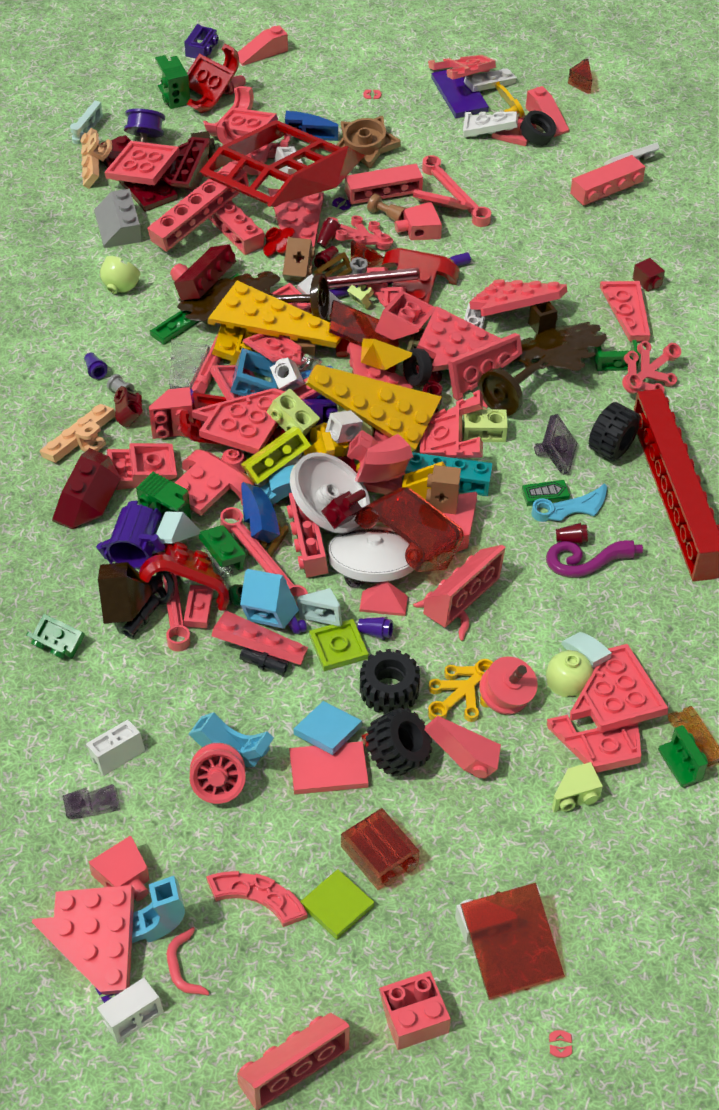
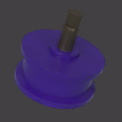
(144, 123)

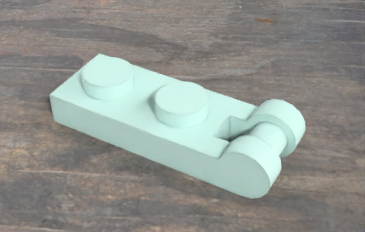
(88, 120)

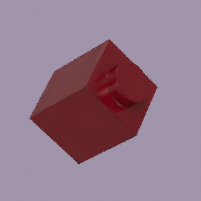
(648, 274)

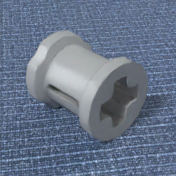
(358, 265)
(117, 381)

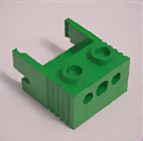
(174, 82)
(163, 494)

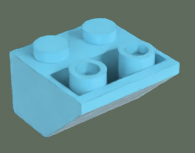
(267, 599)

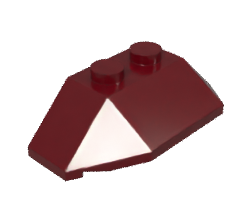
(186, 168)
(87, 490)

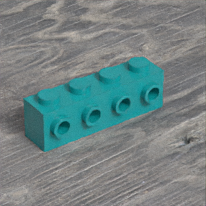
(474, 475)

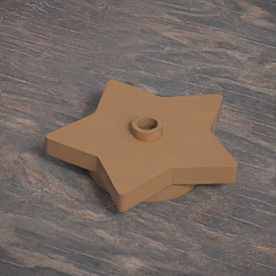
(368, 138)

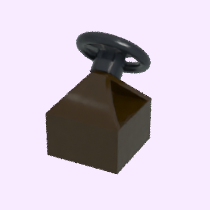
(125, 593)

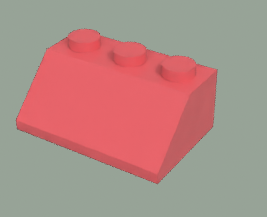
(403, 316)

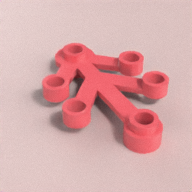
(379, 239)
(670, 353)

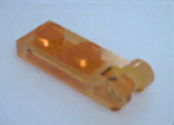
(697, 728)

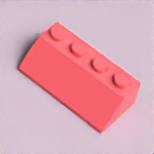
(464, 585)
(294, 1059)

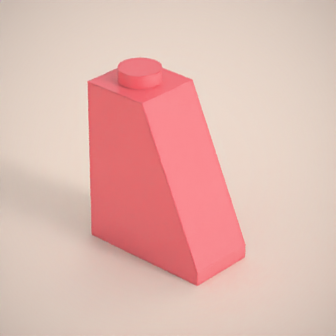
(465, 516)

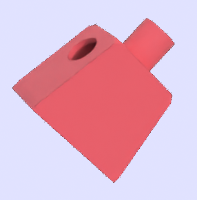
(420, 222)
(121, 867)

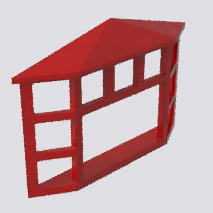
(317, 177)

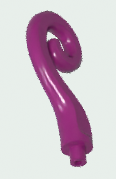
(614, 551)

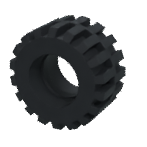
(614, 431)
(393, 666)
(399, 742)

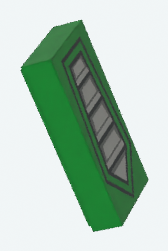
(554, 491)

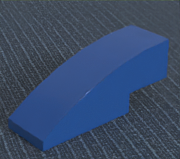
(312, 125)
(259, 513)

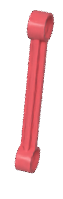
(455, 190)
(255, 548)
(175, 618)

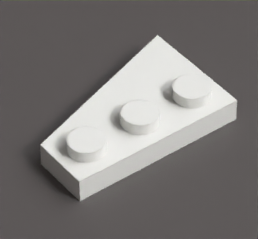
(483, 123)

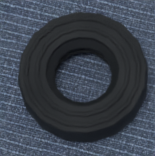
(425, 367)

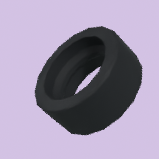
(542, 120)

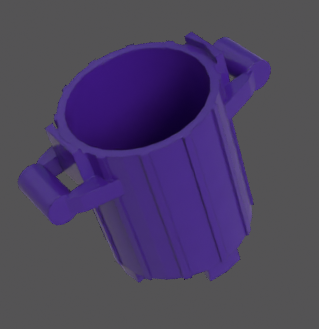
(133, 536)

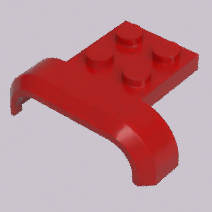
(211, 78)
(429, 266)
(191, 430)
(187, 564)

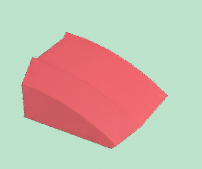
(385, 461)

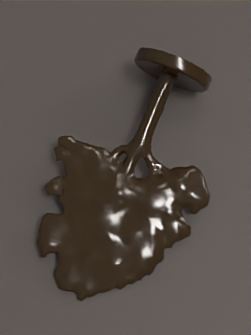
(204, 306)
(557, 347)

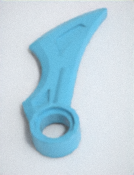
(586, 504)

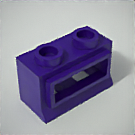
(209, 38)

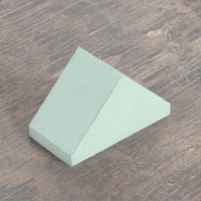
(176, 527)
(320, 607)

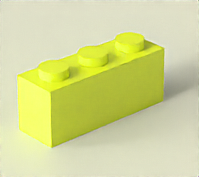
(275, 455)

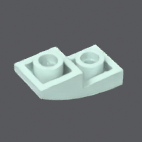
(589, 646)

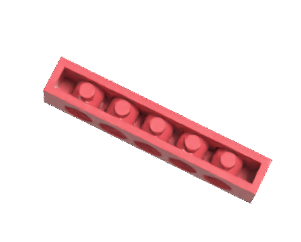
(194, 210)

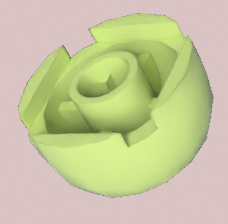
(118, 276)
(568, 673)

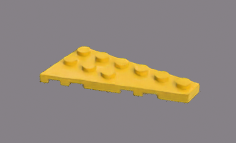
(270, 316)
(380, 404)

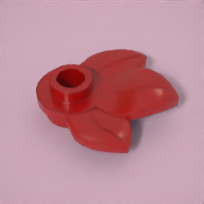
(277, 240)

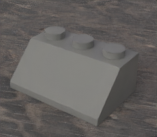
(118, 219)

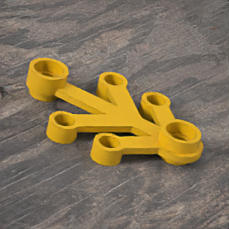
(461, 687)

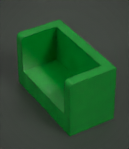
(613, 359)

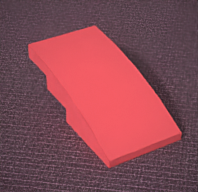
(141, 460)

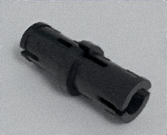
(141, 618)
(264, 661)

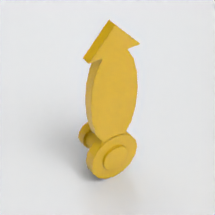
(513, 103)

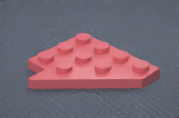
(507, 296)
(451, 336)
(240, 421)
(619, 693)
(94, 933)

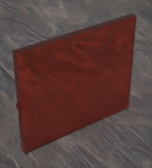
(354, 325)
(512, 940)

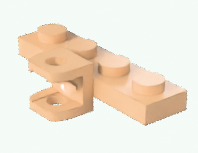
(91, 154)
(80, 433)

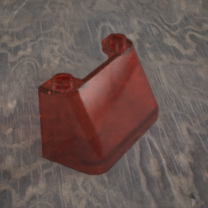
(429, 532)

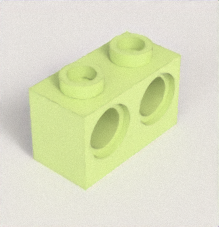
(291, 411)
(486, 424)

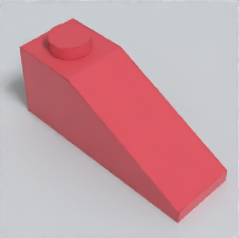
(265, 45)
(541, 100)
(466, 748)

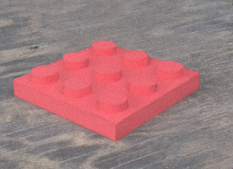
(142, 163)

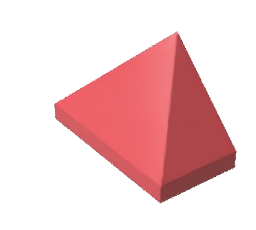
(384, 599)

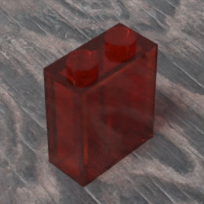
(380, 849)

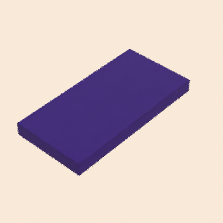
(458, 95)

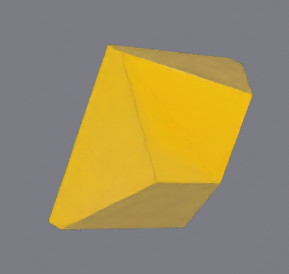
(382, 355)

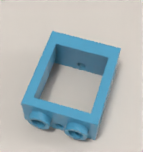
(244, 383)

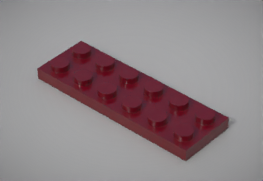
(145, 195)

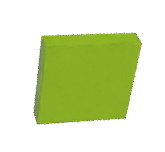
(338, 645)
(337, 904)

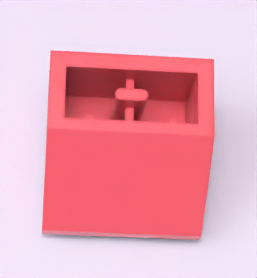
(166, 410)
(414, 1010)

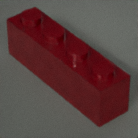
(205, 272)

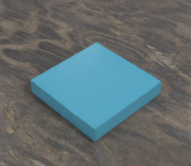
(327, 727)

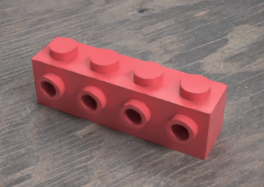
(607, 180)
(384, 182)
(238, 228)
(308, 541)

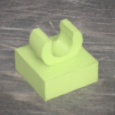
(360, 296)

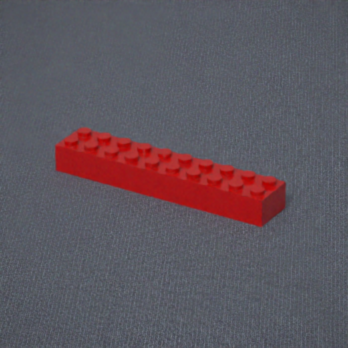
(678, 485)

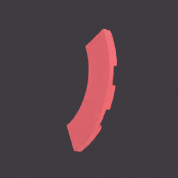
(258, 889)

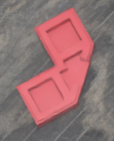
(382, 291)

